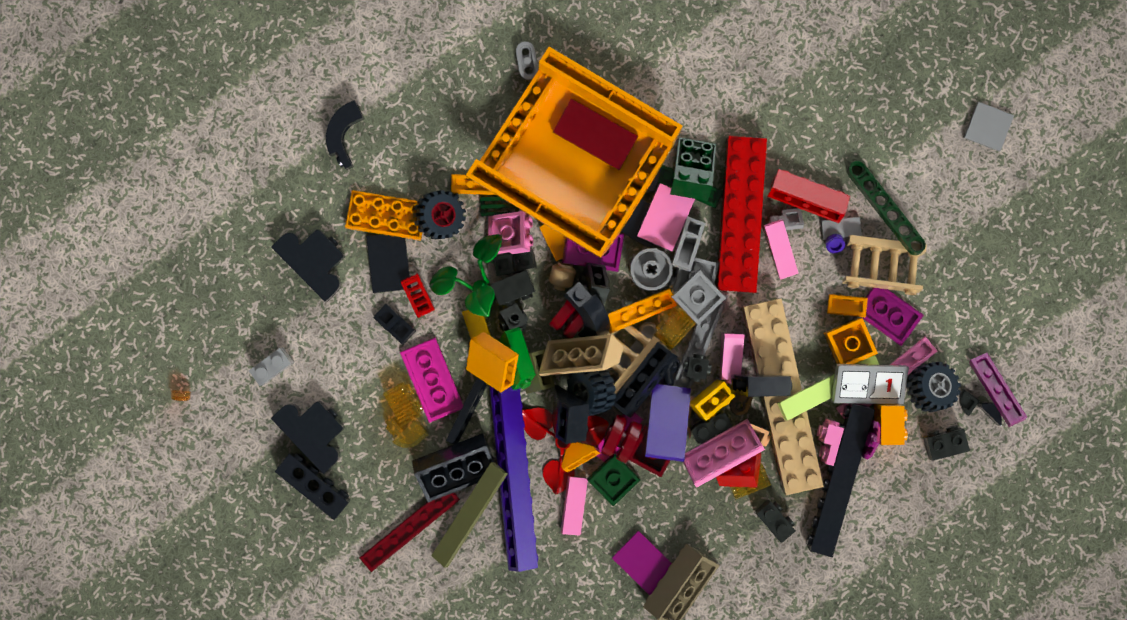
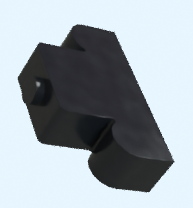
(312, 260)
(312, 432)

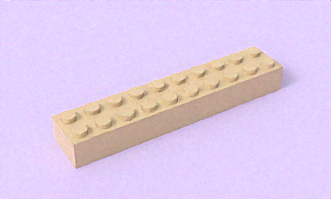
(775, 356)

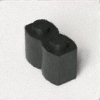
(708, 429)

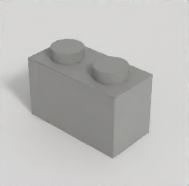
(271, 366)

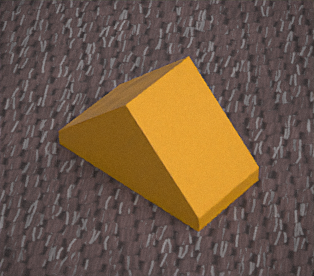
(577, 455)

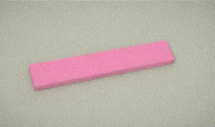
(912, 358)

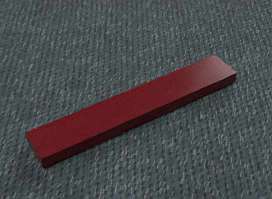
(407, 531)

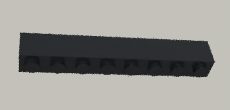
(840, 480)

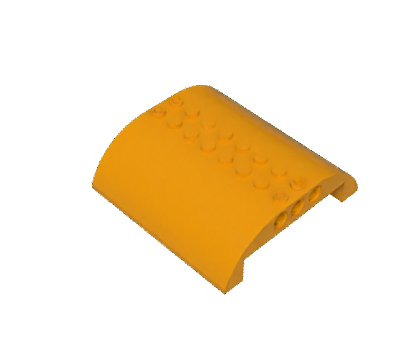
(558, 179)

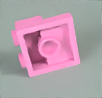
(514, 231)
(831, 435)

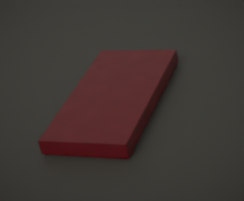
(595, 134)

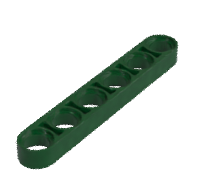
(889, 205)

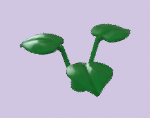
(482, 297)

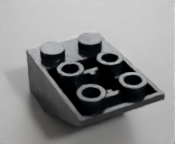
(569, 416)

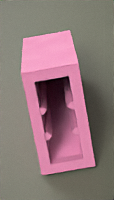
(731, 355)

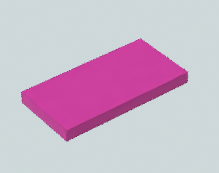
(432, 380)

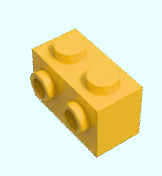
(711, 400)

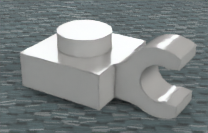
(792, 219)

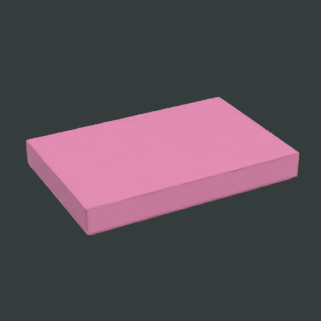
(665, 218)

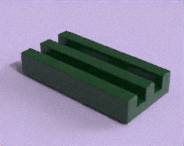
(483, 206)

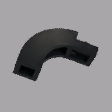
(338, 125)
(591, 311)

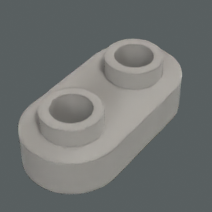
(527, 61)

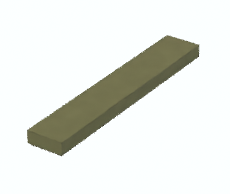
(469, 514)

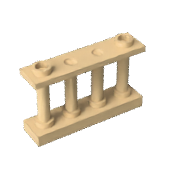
(876, 246)
(636, 358)

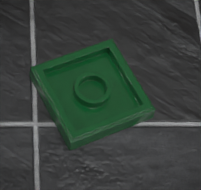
(613, 480)

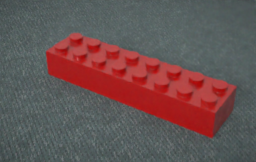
(741, 214)

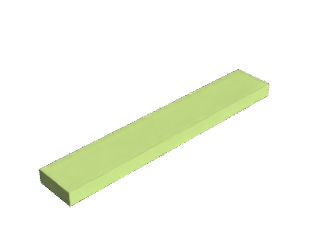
(813, 395)

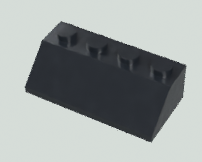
(453, 467)

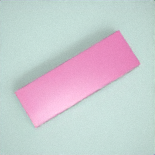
(781, 249)
(574, 505)

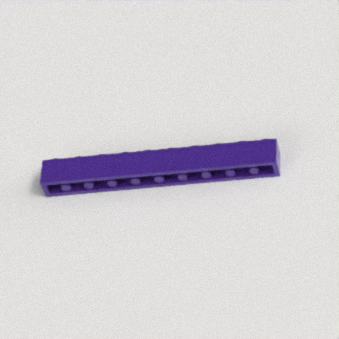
(516, 486)

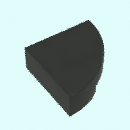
(968, 402)

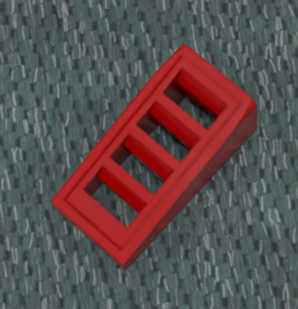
(424, 310)

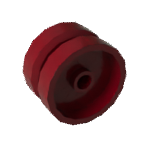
(571, 317)
(621, 438)

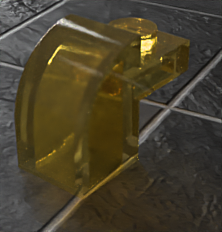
(406, 438)

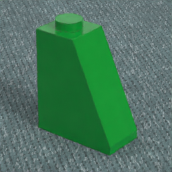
(524, 371)

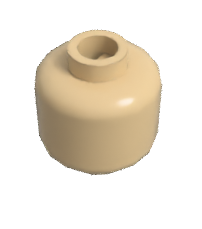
(562, 276)

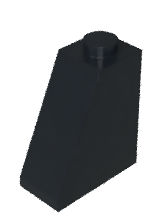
(761, 385)

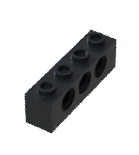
(644, 379)
(302, 484)

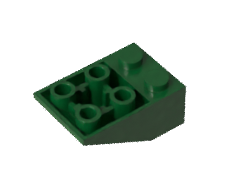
(693, 169)

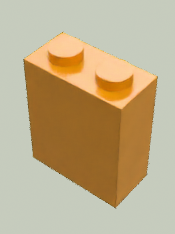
(492, 361)

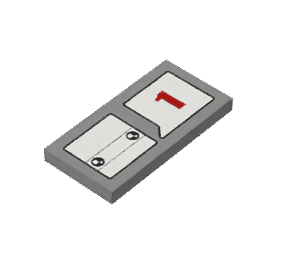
(869, 384)

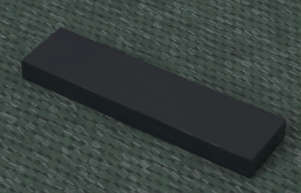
(467, 411)

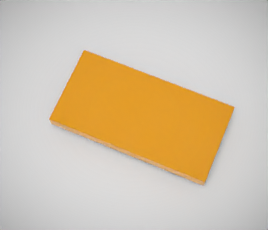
(382, 215)

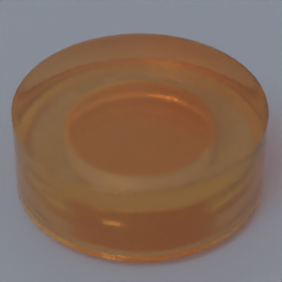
(180, 395)

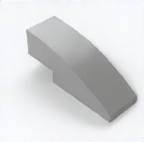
(688, 244)

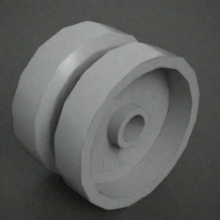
(662, 269)

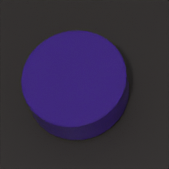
(835, 243)

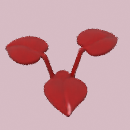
(538, 423)

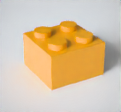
(850, 342)
(892, 423)

